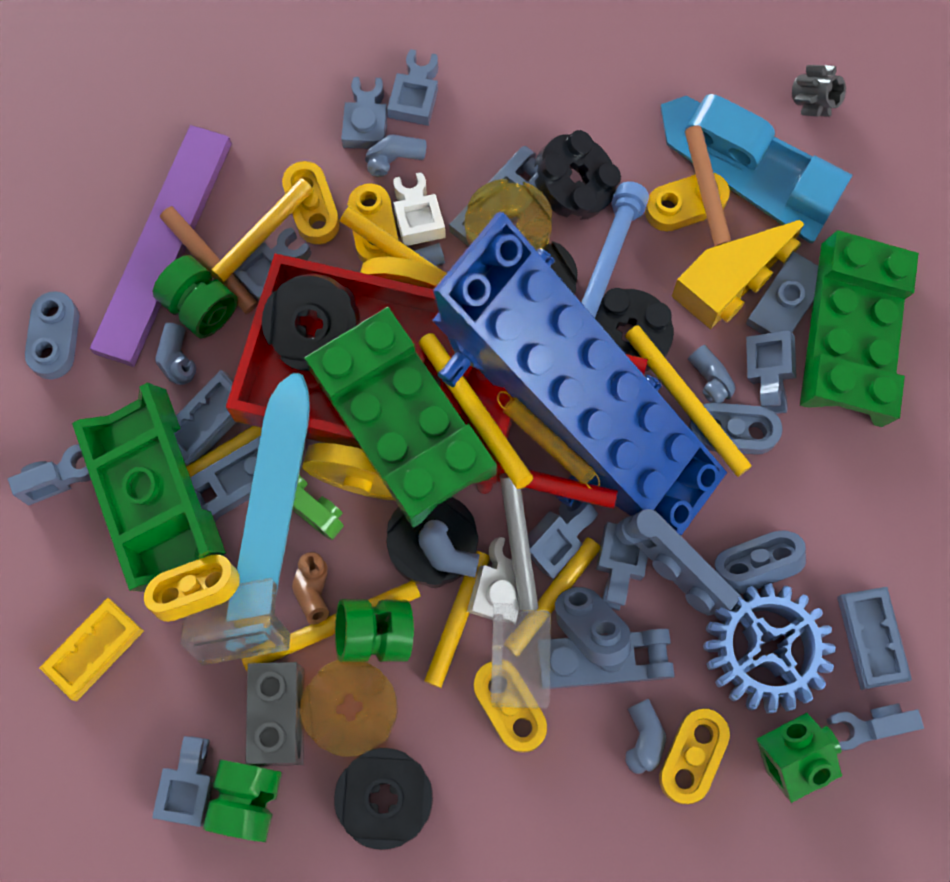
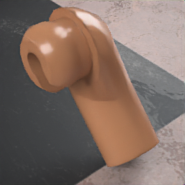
(309, 585)

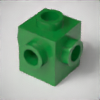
(800, 756)

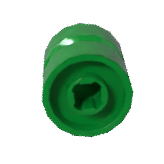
(190, 292)
(357, 630)
(242, 801)

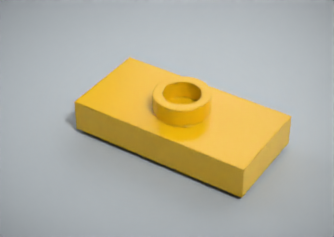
(91, 649)

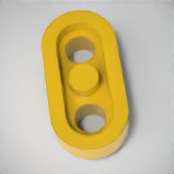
(687, 201)
(316, 207)
(379, 214)
(195, 586)
(505, 717)
(696, 758)

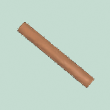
(707, 185)
(205, 255)

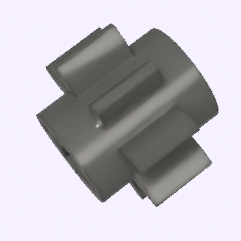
(819, 90)

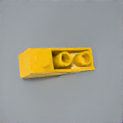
(726, 272)

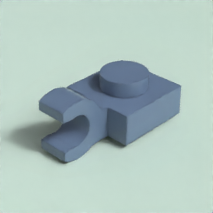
(769, 362)
(46, 479)
(555, 539)
(621, 563)
(885, 723)
(184, 791)

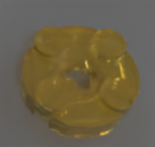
(513, 200)
(371, 725)

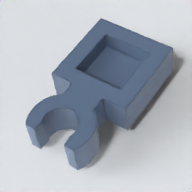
(415, 93)
(366, 119)
(256, 267)

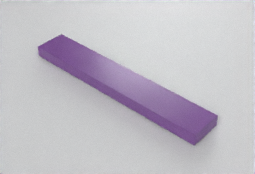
(187, 190)

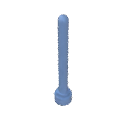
(628, 205)

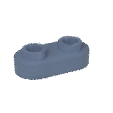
(52, 332)
(736, 422)
(762, 560)
(585, 618)

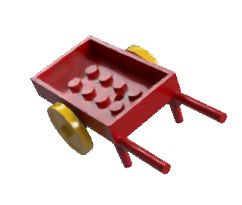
(408, 292)

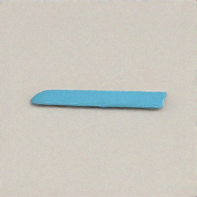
(275, 481)

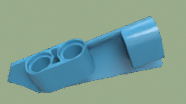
(757, 164)

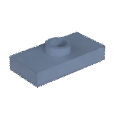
(786, 297)
(205, 418)
(874, 638)

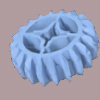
(783, 665)

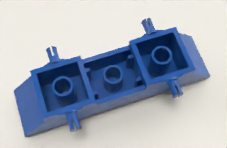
(548, 351)

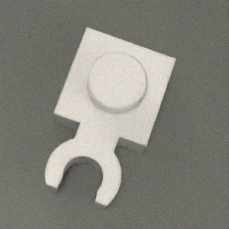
(417, 214)
(494, 583)

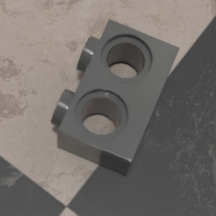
(274, 714)

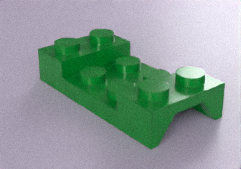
(858, 327)
(399, 415)
(146, 488)

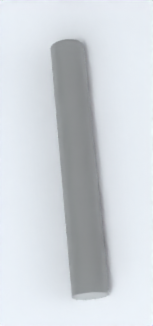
(519, 544)

